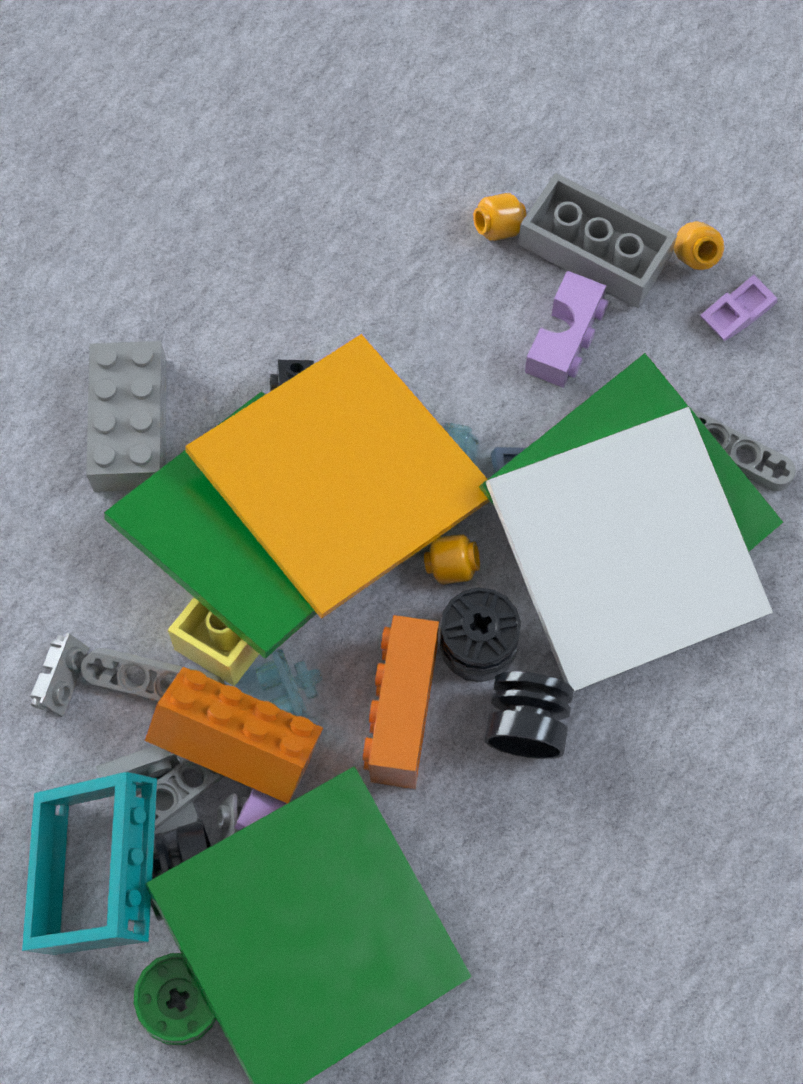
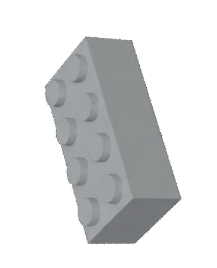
(596, 239)
(125, 414)

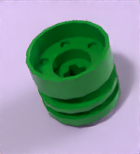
(154, 993)

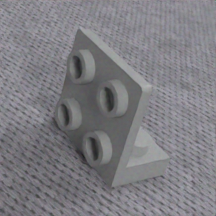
(152, 763)

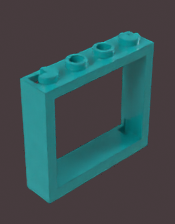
(129, 865)

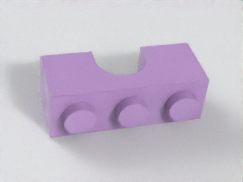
(556, 354)

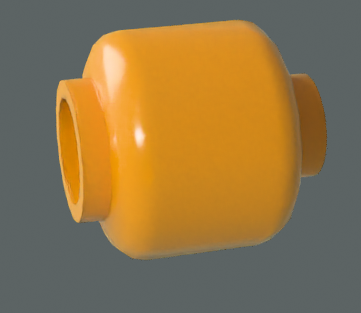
(499, 216)
(699, 245)
(452, 559)

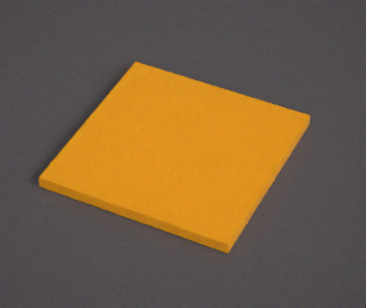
(340, 474)

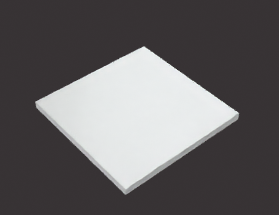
(628, 548)

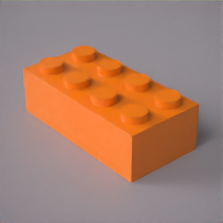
(403, 701)
(234, 734)

